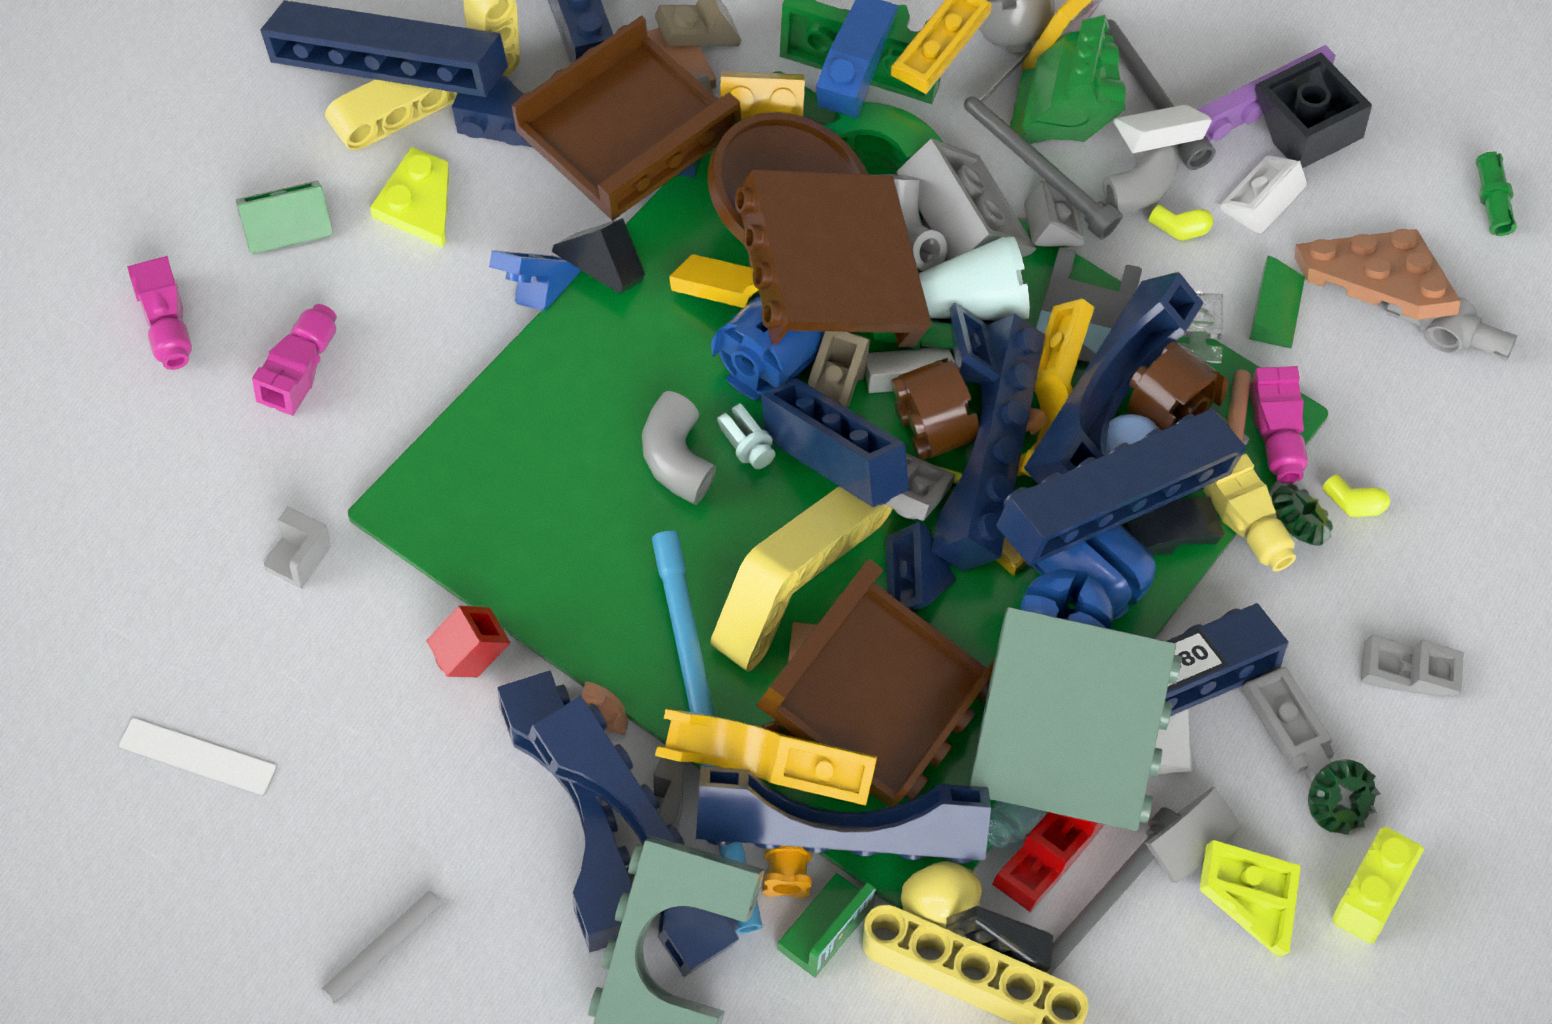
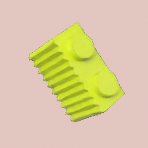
(1377, 884)

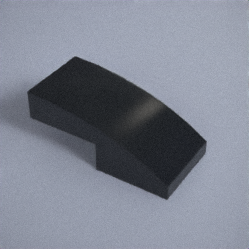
(1177, 523)

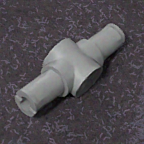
(1461, 330)

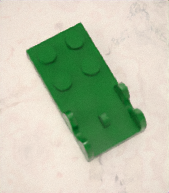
(812, 26)

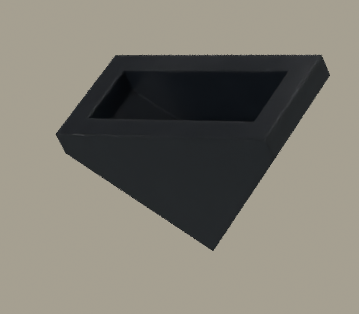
(604, 254)

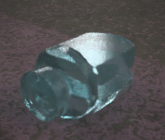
(1011, 823)

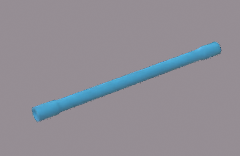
(672, 572)

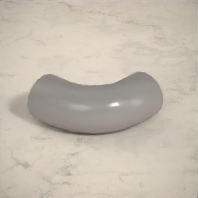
(1145, 182)
(927, 244)
(667, 449)

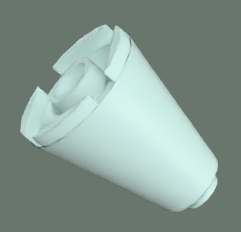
(980, 281)

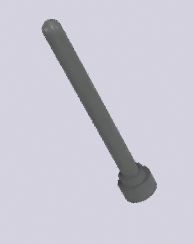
(1194, 153)
(1100, 217)
(1110, 892)

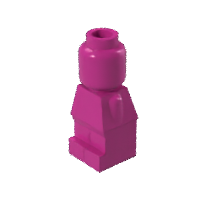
(163, 311)
(294, 361)
(1279, 420)

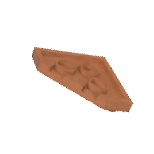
(1382, 268)

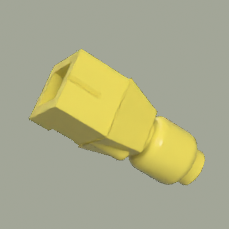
(1249, 511)

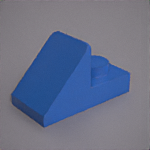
(538, 276)

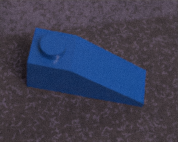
(855, 56)

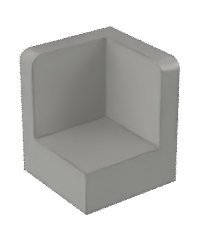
(300, 548)

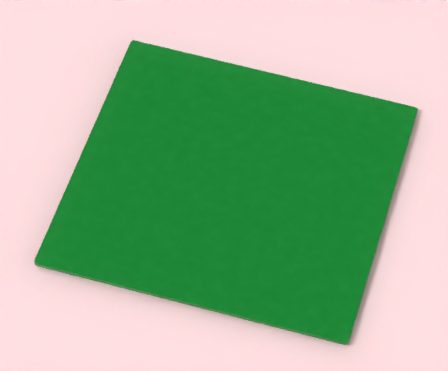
(548, 512)

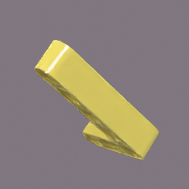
(386, 107)
(783, 566)
(957, 954)

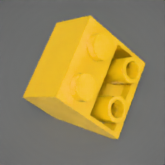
(765, 92)

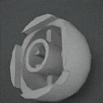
(1017, 22)

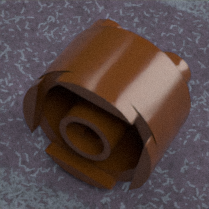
(1175, 387)
(936, 408)

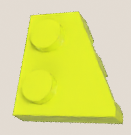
(416, 197)
(1253, 891)

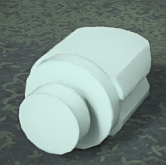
(750, 449)

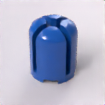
(753, 360)
(1113, 560)
(1053, 594)

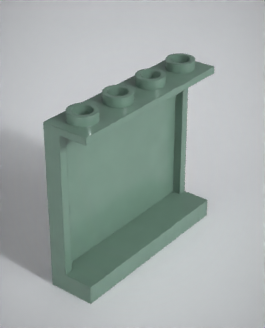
(1074, 719)

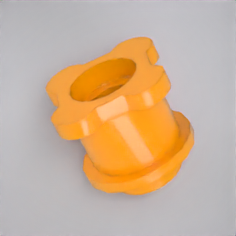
(787, 872)

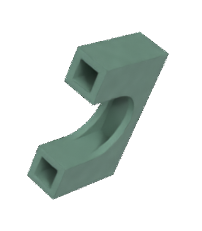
(667, 878)

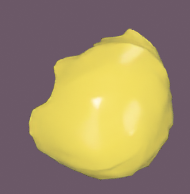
(941, 892)

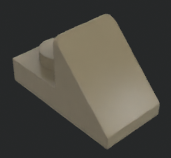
(697, 25)
(839, 365)

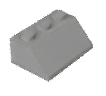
(962, 199)

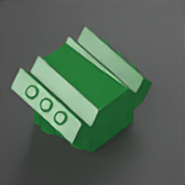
(1071, 88)

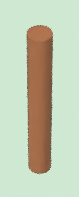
(1239, 402)

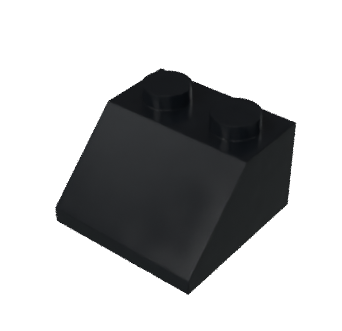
(1312, 110)

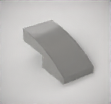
(1416, 669)
(1183, 843)

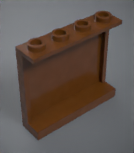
(623, 119)
(831, 254)
(879, 687)

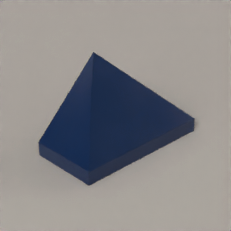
(972, 347)
(913, 571)

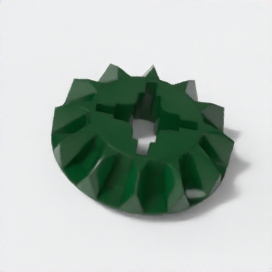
(1302, 515)
(1325, 796)

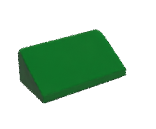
(1277, 304)

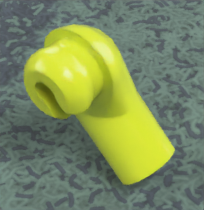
(1183, 225)
(1356, 501)

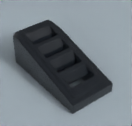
(1004, 936)

